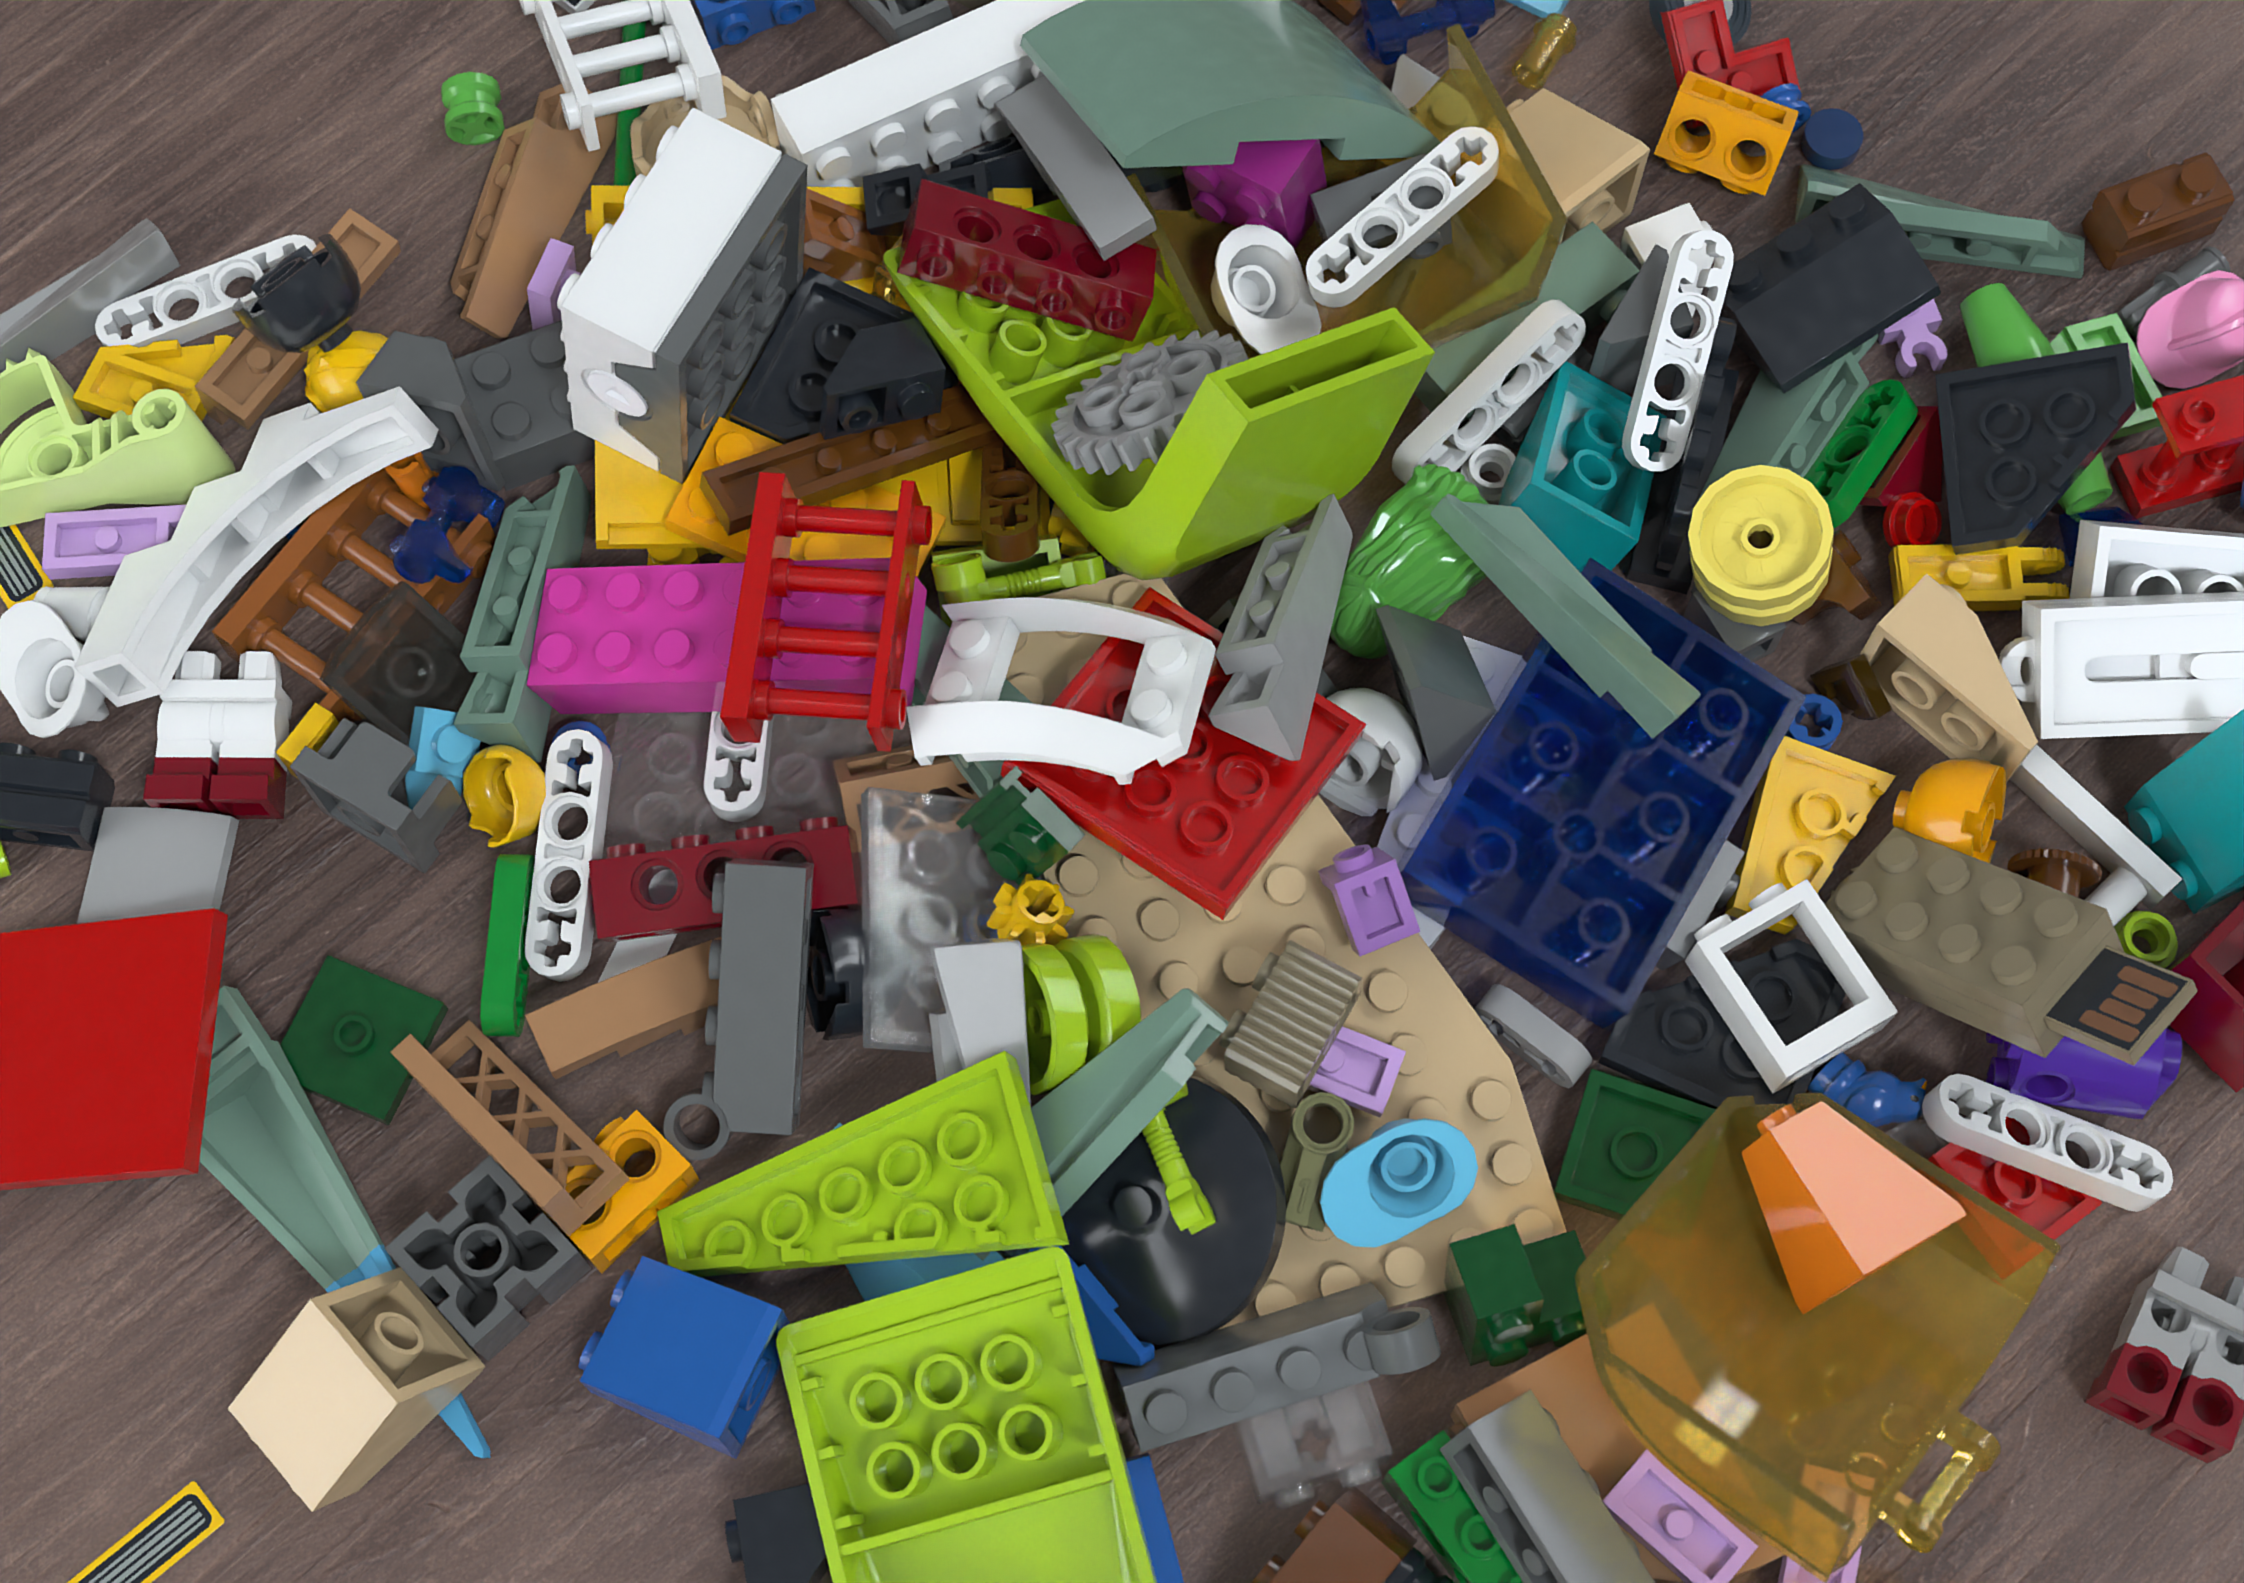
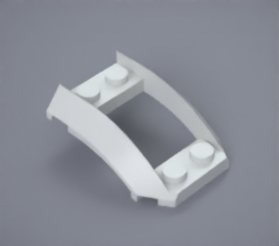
(969, 720)

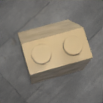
(1583, 158)
(353, 1385)

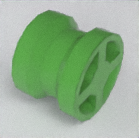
(472, 108)

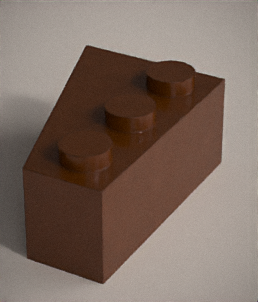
(1342, 1545)

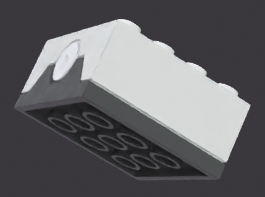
(683, 293)

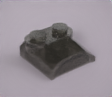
(398, 660)

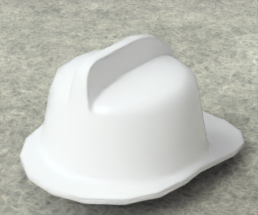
(1263, 289)
(40, 672)

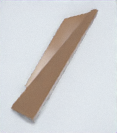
(524, 203)

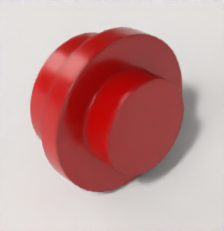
(1911, 520)

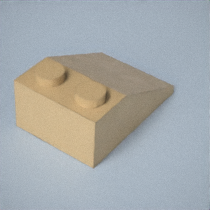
(1948, 678)

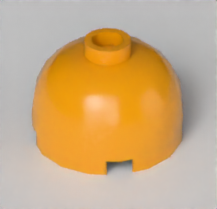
(1955, 805)

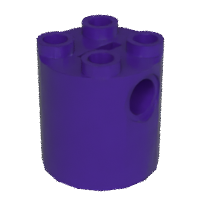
(2087, 1078)

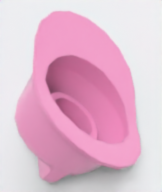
(2194, 331)

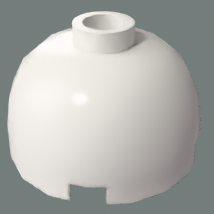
(1382, 761)

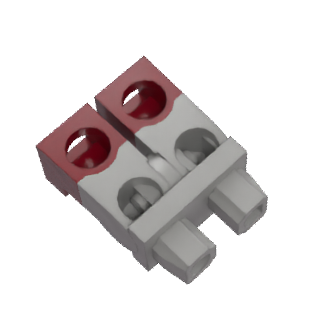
(2179, 1360)

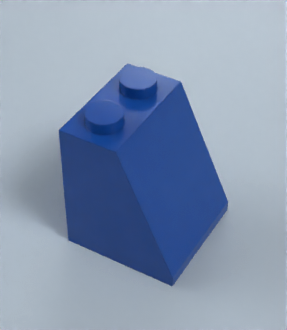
(686, 1354)

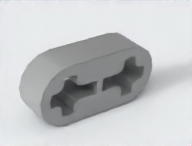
(1533, 1036)

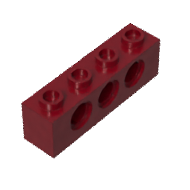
(1025, 261)
(623, 878)

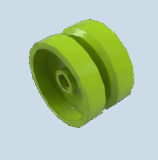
(1075, 1005)

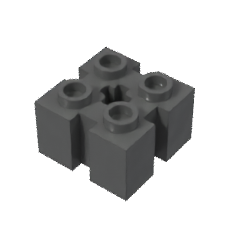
(446, 1256)

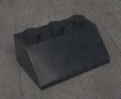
(1825, 287)

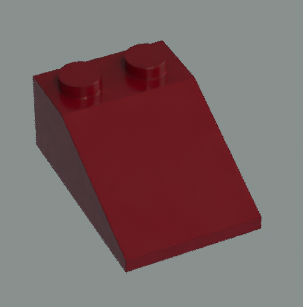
(2215, 1014)

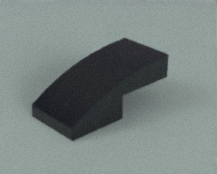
(891, 192)

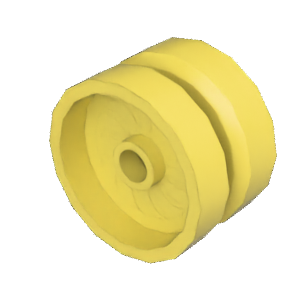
(1790, 540)

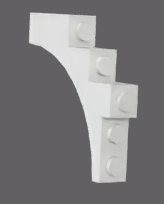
(229, 525)

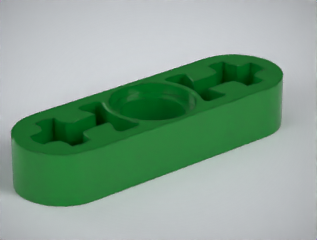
(1873, 424)
(505, 960)

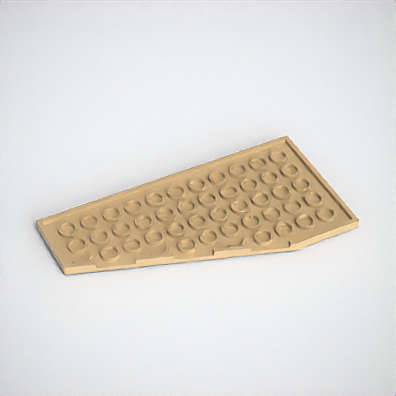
(1406, 1000)

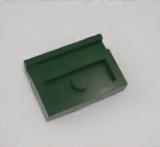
(1020, 829)

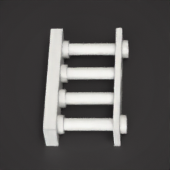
(679, 40)

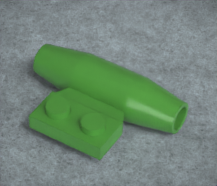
(2005, 333)

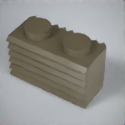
(1290, 1022)

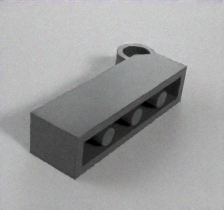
(759, 1004)
(1272, 1364)
(1541, 1499)

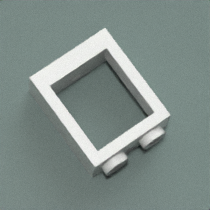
(1773, 1060)

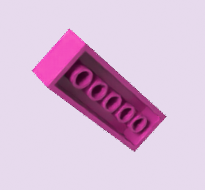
(666, 635)

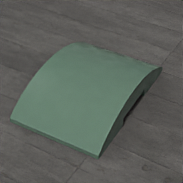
(1202, 75)

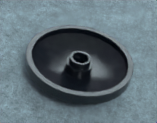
(1166, 1278)

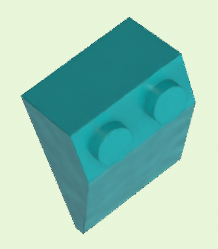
(1575, 472)
(2196, 817)

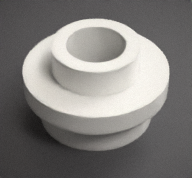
(1488, 458)

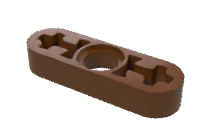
(998, 512)

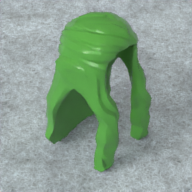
(1404, 562)

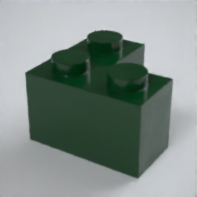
(1513, 1293)

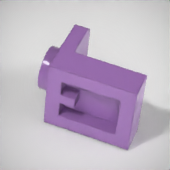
(1370, 898)

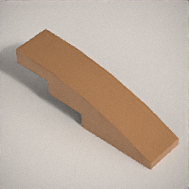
(626, 1010)

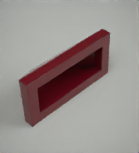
(1913, 464)

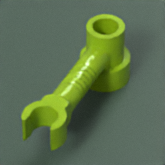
(964, 577)
(1183, 1192)

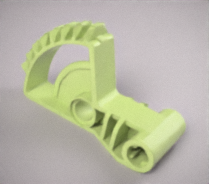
(69, 465)

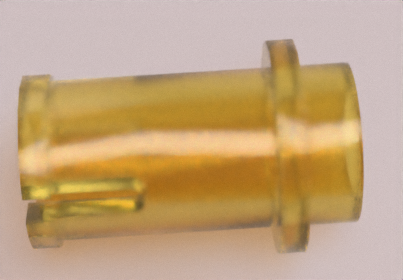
(1551, 40)

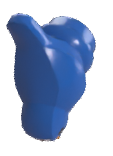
(1871, 1095)

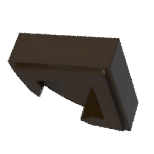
(1854, 686)

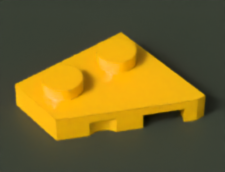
(127, 373)

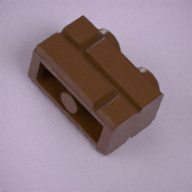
(2157, 211)

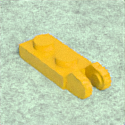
(1984, 578)

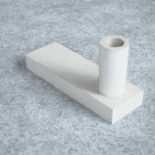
(2134, 868)

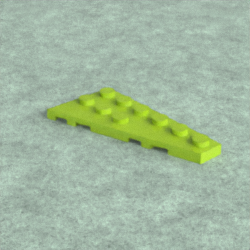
(910, 1180)

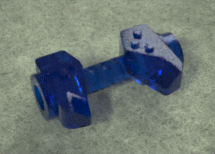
(1389, 33)
(424, 545)

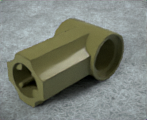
(1308, 1163)

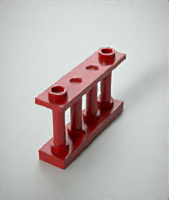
(2200, 452)
(772, 576)

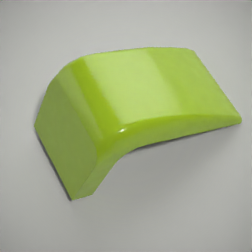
(1244, 459)
(965, 1434)

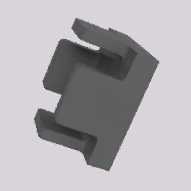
(362, 785)

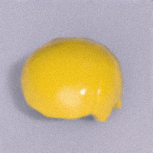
(504, 793)

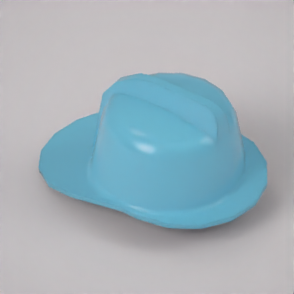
(1398, 1181)

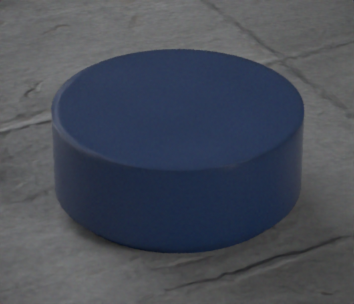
(1831, 139)

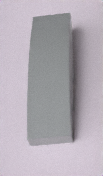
(1076, 167)

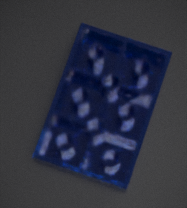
(1580, 835)

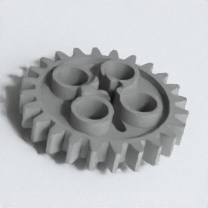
(1139, 402)

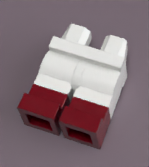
(222, 739)

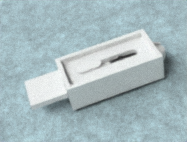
(2129, 664)

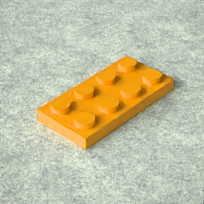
(695, 519)

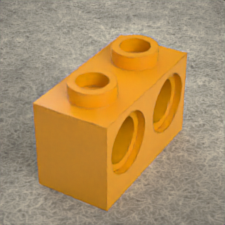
(1731, 118)
(636, 1203)

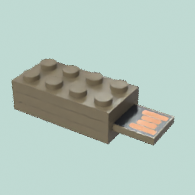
(2002, 951)

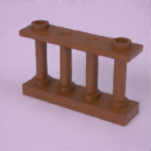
(297, 574)

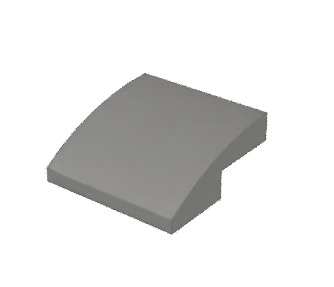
(157, 863)

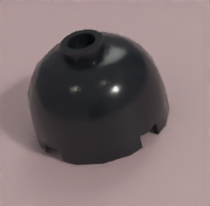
(304, 300)
(836, 973)

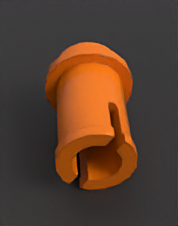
(410, 476)

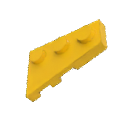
(1802, 821)

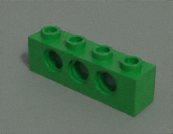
(1447, 1517)

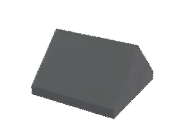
(1627, 333)
(1436, 685)

